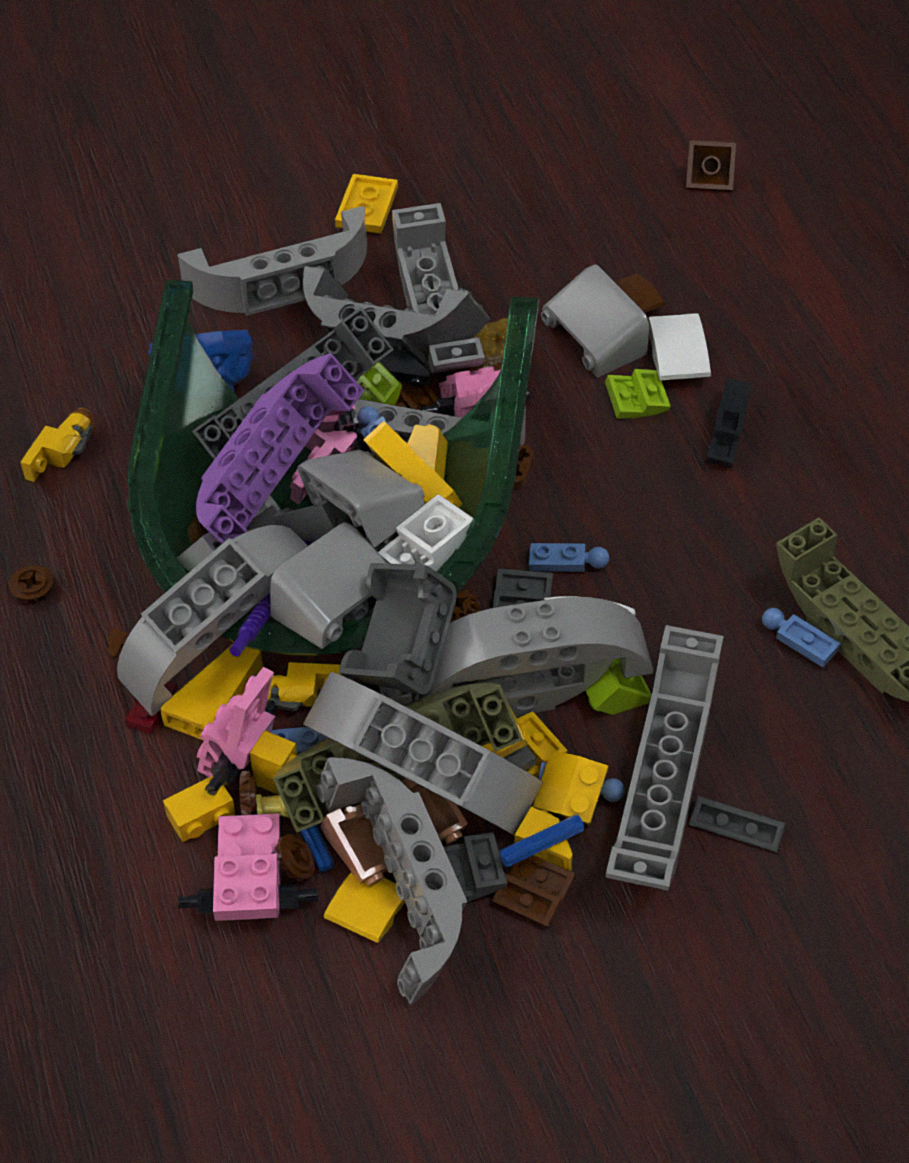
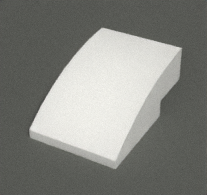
(679, 347)
(428, 535)

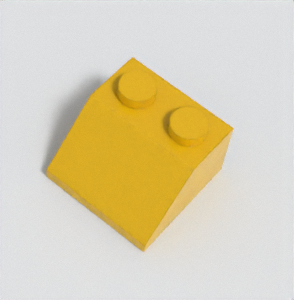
(571, 786)

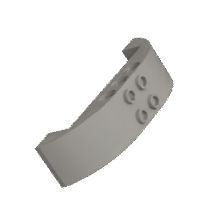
(426, 276)
(540, 638)

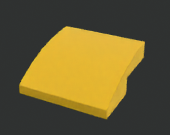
(539, 740)
(364, 907)

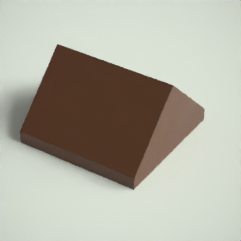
(711, 165)

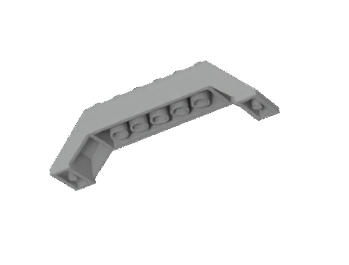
(667, 760)

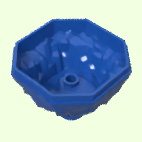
(229, 353)

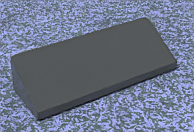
(737, 824)

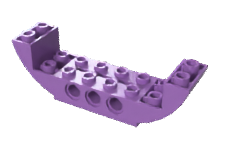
(269, 444)

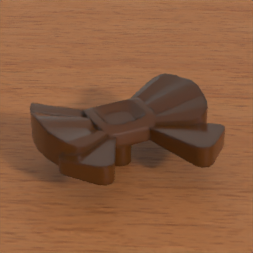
(115, 641)

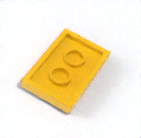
(374, 194)

